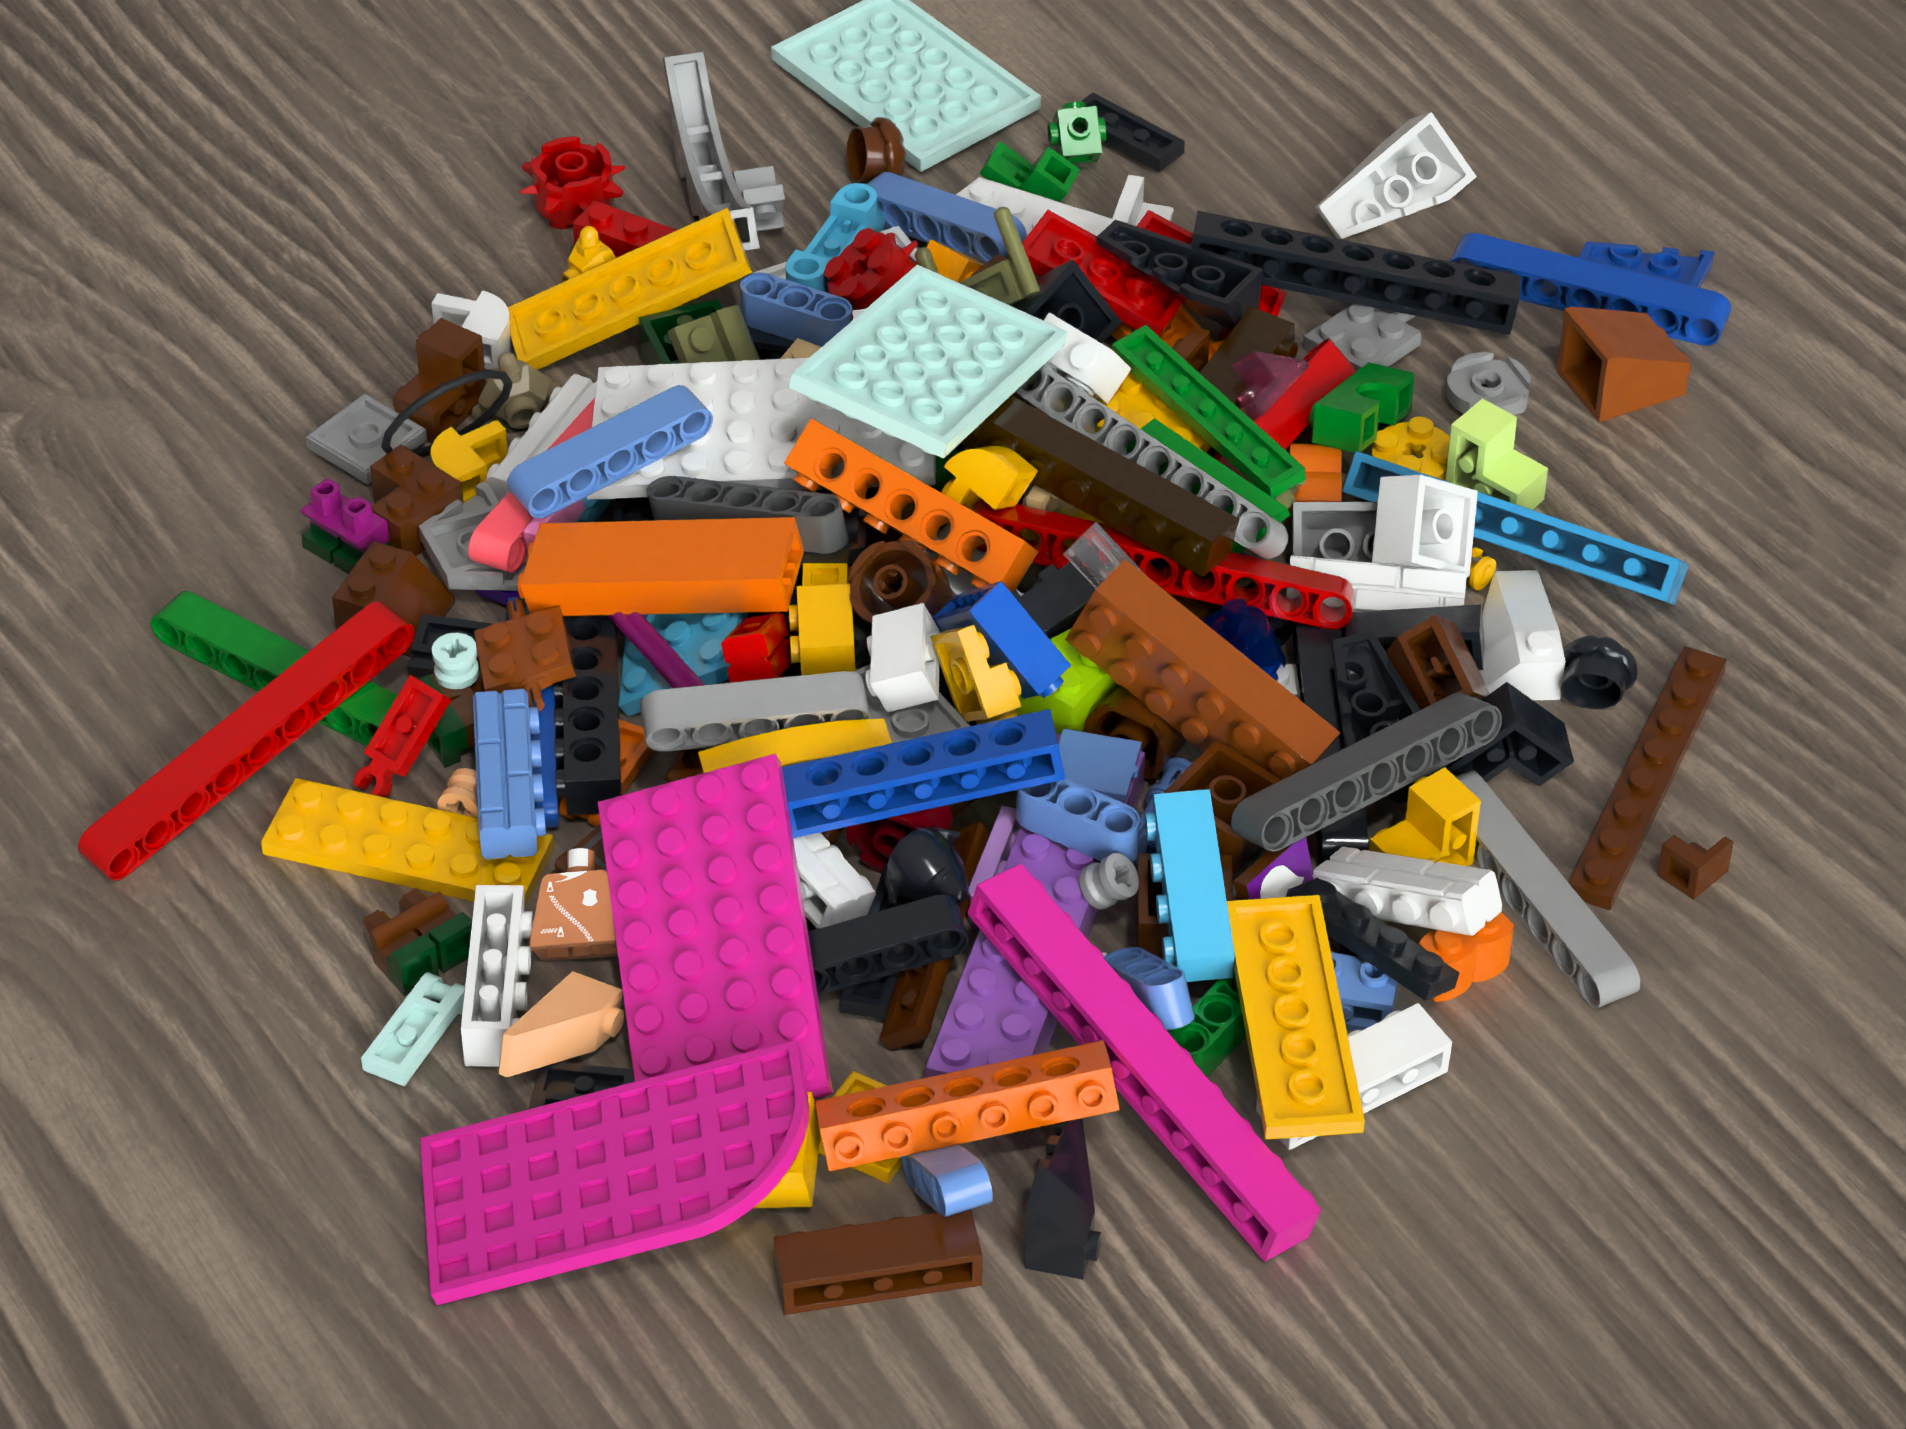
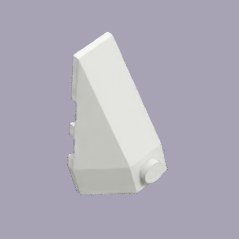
(1521, 637)

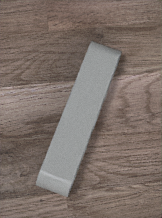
(738, 710)

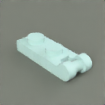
(414, 1029)

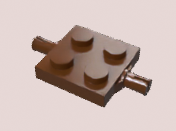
(525, 652)

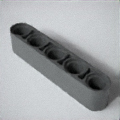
(816, 514)

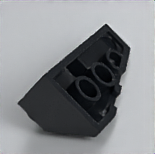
(1062, 1207)

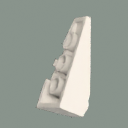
(1401, 176)

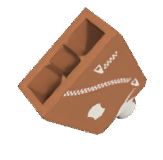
(574, 912)

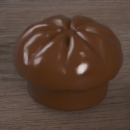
(875, 150)

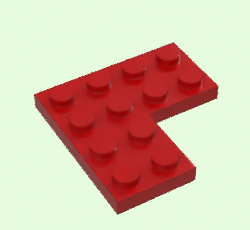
(1124, 289)

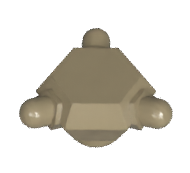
(528, 393)

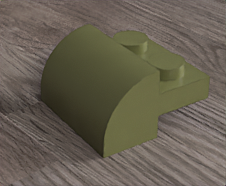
(714, 338)

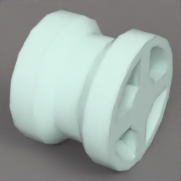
(455, 661)

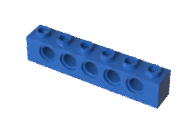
(922, 773)

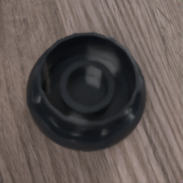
(1597, 672)

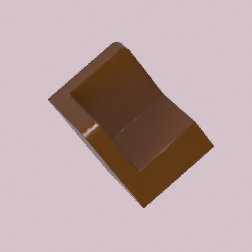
(1691, 866)

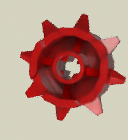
(570, 178)
(868, 267)

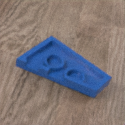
(1663, 264)

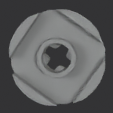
(1507, 381)

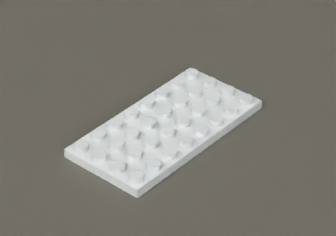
(751, 428)

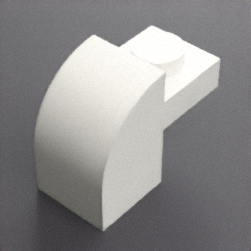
(485, 317)

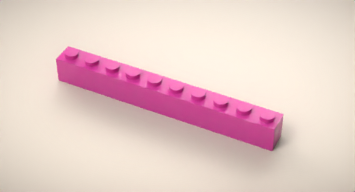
(1146, 1062)

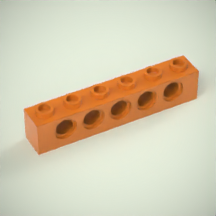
(823, 448)
(966, 1105)

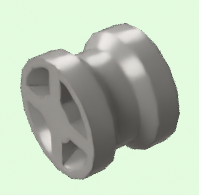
(1109, 881)

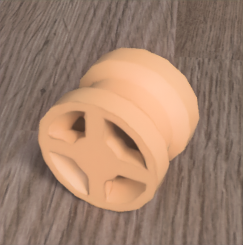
(461, 793)

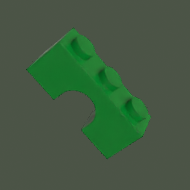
(1351, 411)

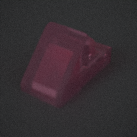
(1267, 380)

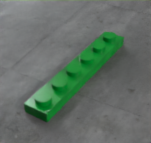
(1209, 412)

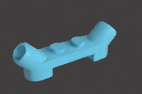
(850, 212)

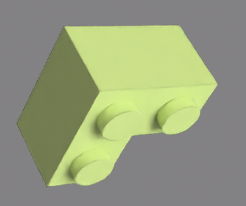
(1485, 460)

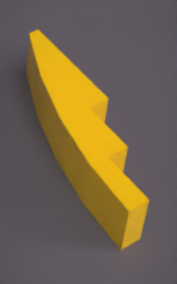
(800, 743)

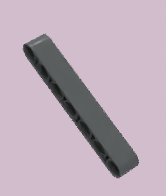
(1366, 771)

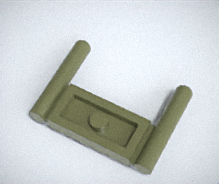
(1005, 281)

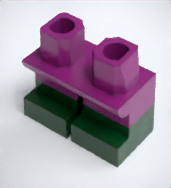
(341, 526)

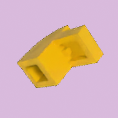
(470, 455)
(990, 474)

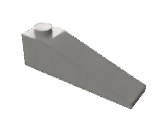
(1333, 530)

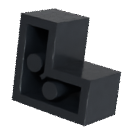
(1527, 741)

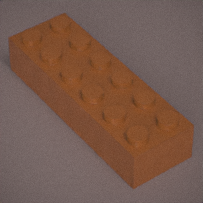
(1195, 676)

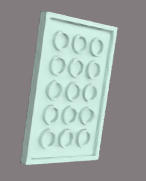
(909, 69)
(928, 361)

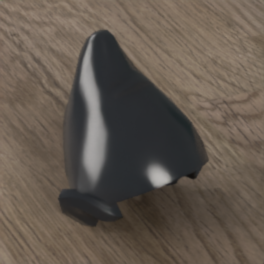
(926, 866)

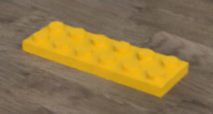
(628, 288)
(393, 842)
(1294, 1018)

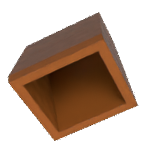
(1619, 361)

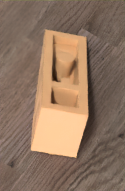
(563, 1025)

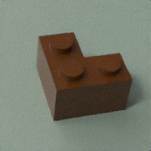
(443, 355)
(408, 493)

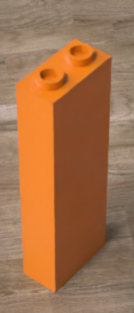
(663, 566)

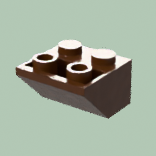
(1436, 662)

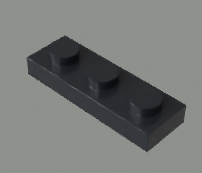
(1136, 136)

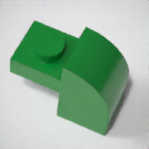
(1047, 177)

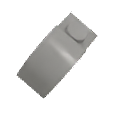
(763, 194)

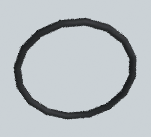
(470, 377)

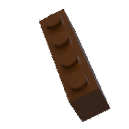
(877, 1261)

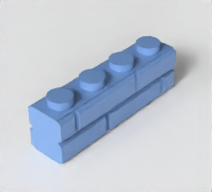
(506, 775)

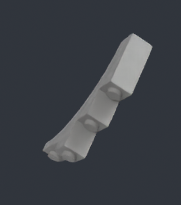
(700, 146)

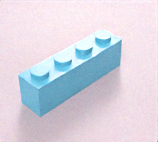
(1191, 885)

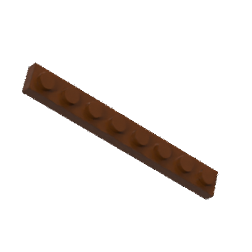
(1647, 777)

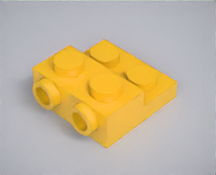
(977, 690)

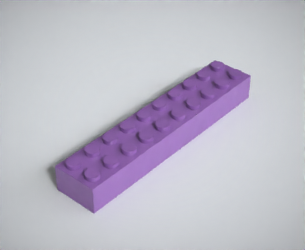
(993, 1008)

